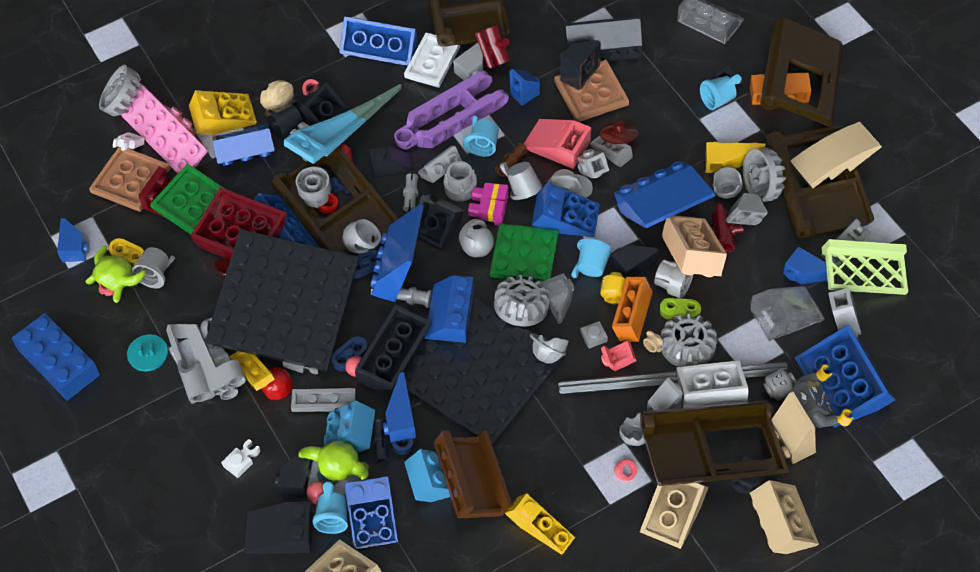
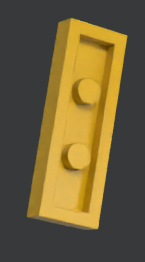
(253, 369)

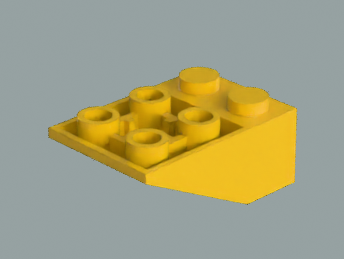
(220, 112)

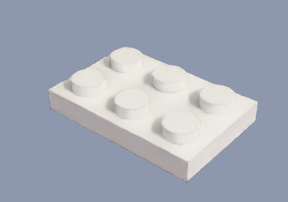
(431, 61)

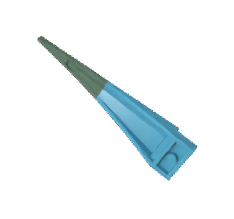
(324, 137)

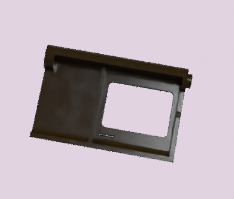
(460, 22)
(807, 50)
(364, 205)
(828, 205)
(681, 450)

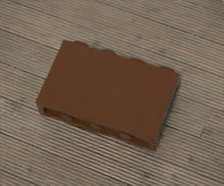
(472, 475)

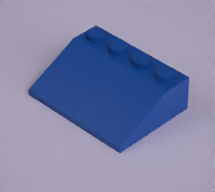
(663, 194)
(396, 255)
(854, 377)

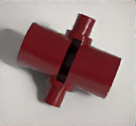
(493, 46)
(724, 231)

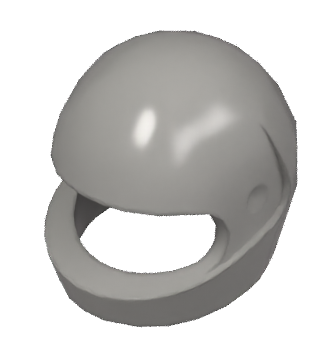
(358, 236)
(476, 241)

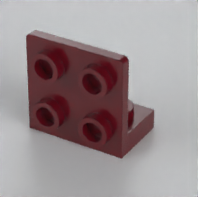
(153, 188)

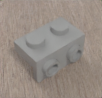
(438, 166)

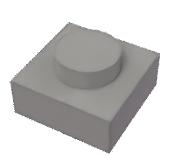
(594, 334)

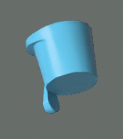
(719, 91)
(482, 138)
(592, 257)
(331, 511)

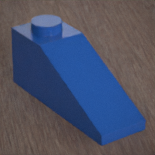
(399, 414)

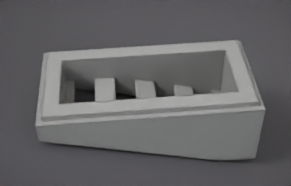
(620, 157)

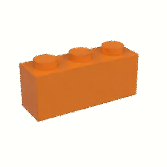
(796, 87)
(632, 309)

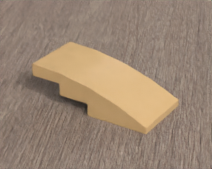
(836, 153)

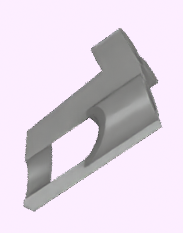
(204, 378)

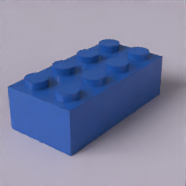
(55, 356)

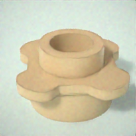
(653, 342)

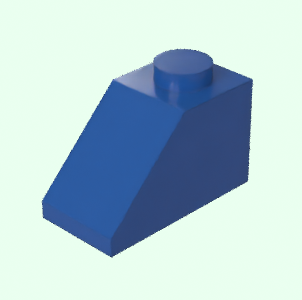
(523, 86)
(71, 243)
(805, 268)

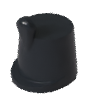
(284, 119)

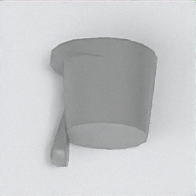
(522, 180)
(154, 263)

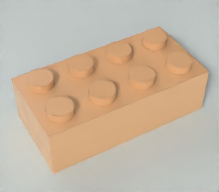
(694, 246)

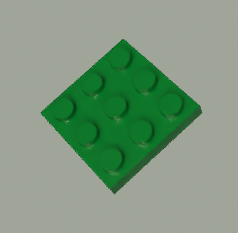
(186, 198)
(524, 252)

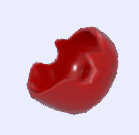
(281, 386)

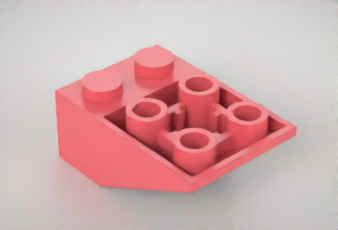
(559, 140)

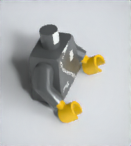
(815, 401)

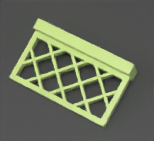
(865, 251)

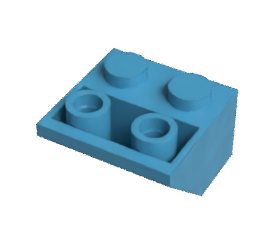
(351, 424)
(426, 476)

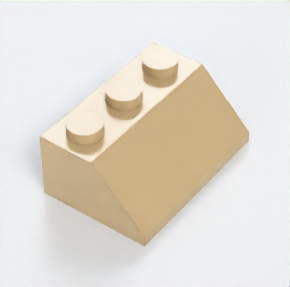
(783, 517)

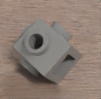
(592, 163)

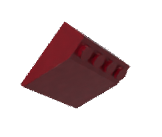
(230, 213)

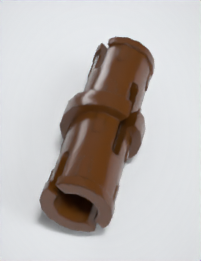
(512, 158)

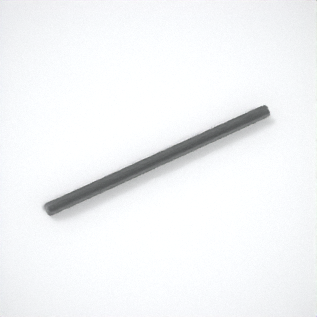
(654, 379)

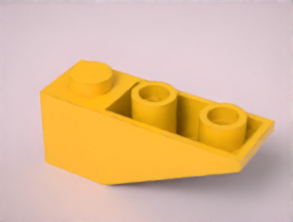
(727, 154)
(539, 523)

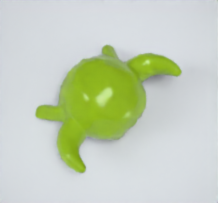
(113, 273)
(336, 460)

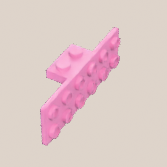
(165, 130)

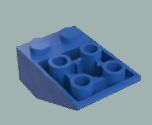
(565, 212)
(371, 512)

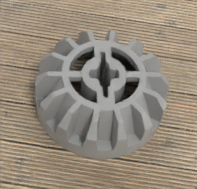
(120, 91)
(763, 173)
(524, 304)
(686, 351)

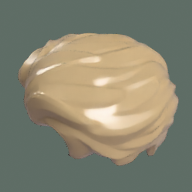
(277, 95)

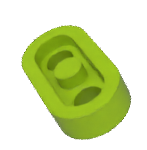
(680, 307)

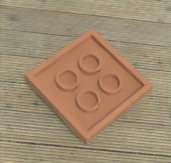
(597, 96)
(126, 177)

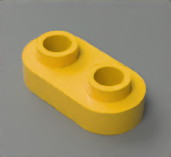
(129, 250)

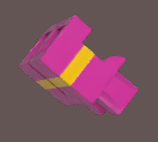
(492, 204)

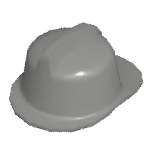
(572, 182)

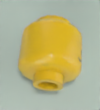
(612, 287)

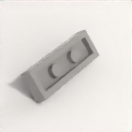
(321, 399)

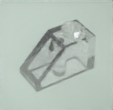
(560, 295)

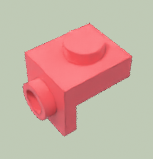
(618, 356)

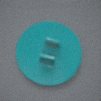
(147, 352)

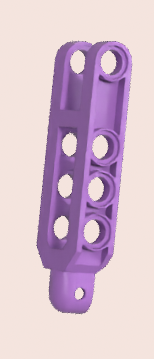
(459, 94)

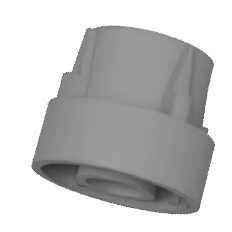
(459, 181)
(313, 186)
(672, 279)

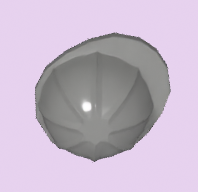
(548, 350)

